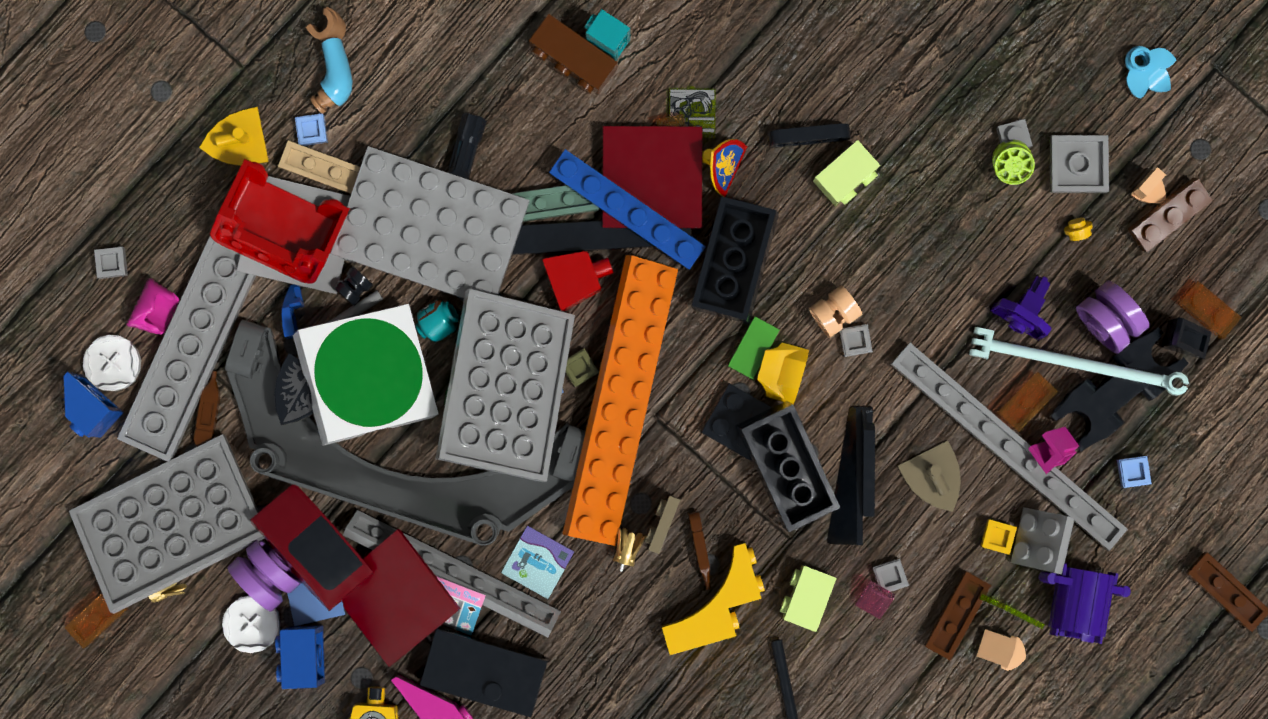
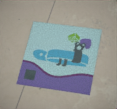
(537, 562)

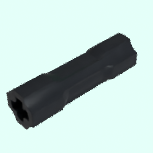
(467, 142)

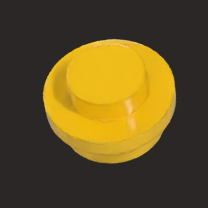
(1078, 229)

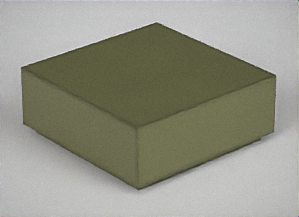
(580, 368)

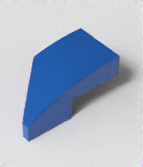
(292, 301)

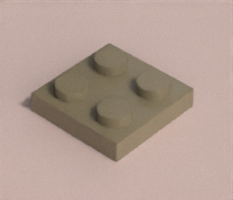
(666, 512)

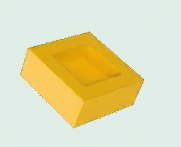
(998, 536)

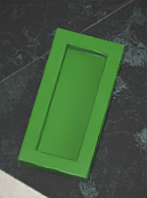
(752, 348)

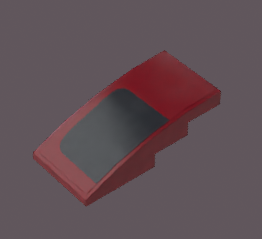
(311, 546)

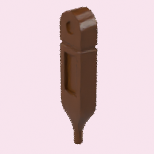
(207, 412)
(700, 547)

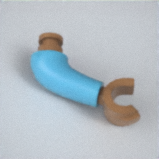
(338, 78)

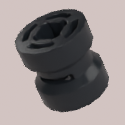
(358, 280)

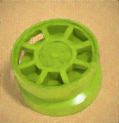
(1012, 162)

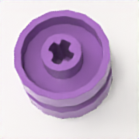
(1112, 316)
(263, 575)

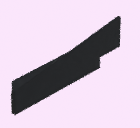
(855, 479)

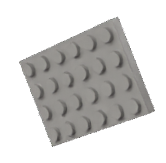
(429, 225)
(505, 386)
(167, 524)

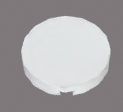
(112, 363)
(250, 625)

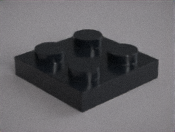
(733, 408)

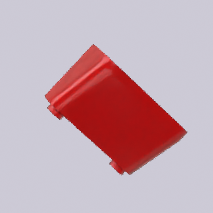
(277, 225)

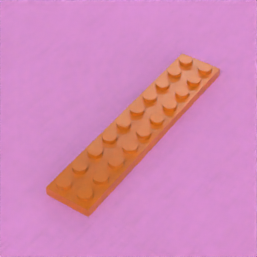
(620, 401)

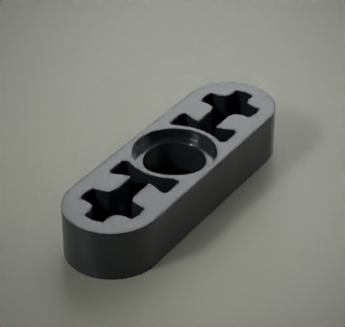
(809, 135)

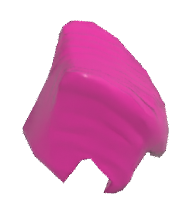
(153, 308)

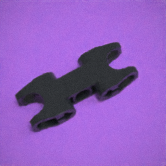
(1101, 403)

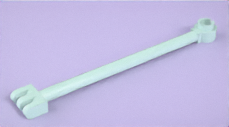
(989, 344)

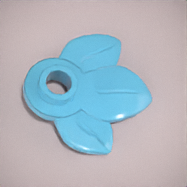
(1152, 73)

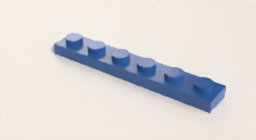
(627, 209)

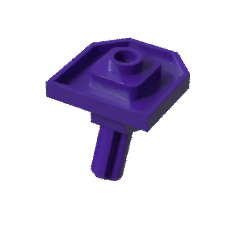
(1023, 315)

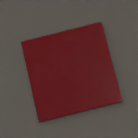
(657, 168)
(399, 600)

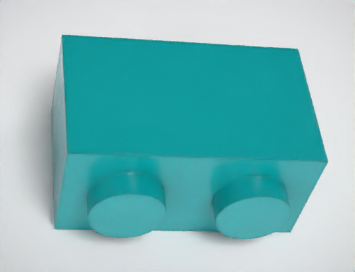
(607, 34)

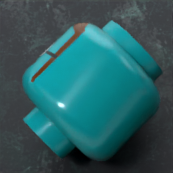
(437, 320)

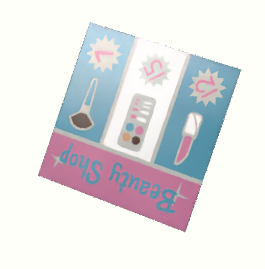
(470, 605)

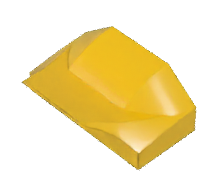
(783, 371)

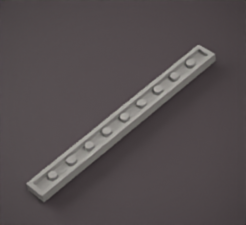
(1008, 446)

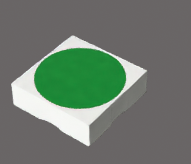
(365, 374)

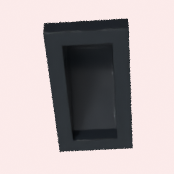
(1186, 338)

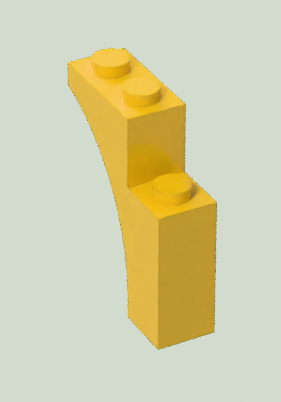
(714, 620)

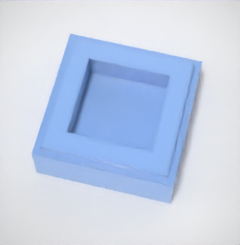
(311, 129)
(1134, 472)

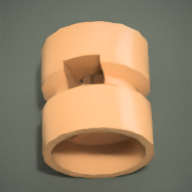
(835, 311)

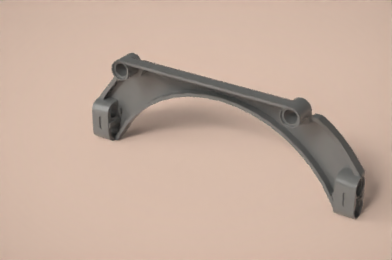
(441, 504)

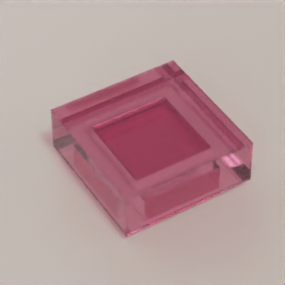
(875, 599)

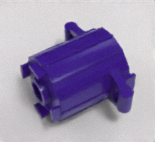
(1082, 602)

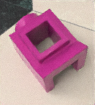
(1056, 449)

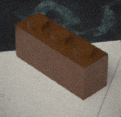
(572, 55)

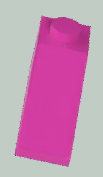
(429, 703)

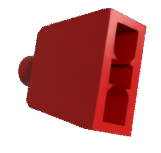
(575, 277)

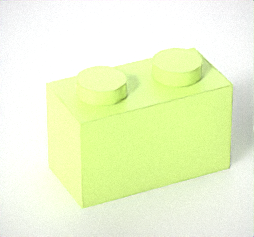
(847, 173)
(807, 598)

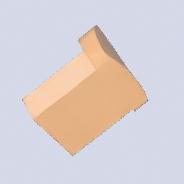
(1151, 188)
(1002, 650)

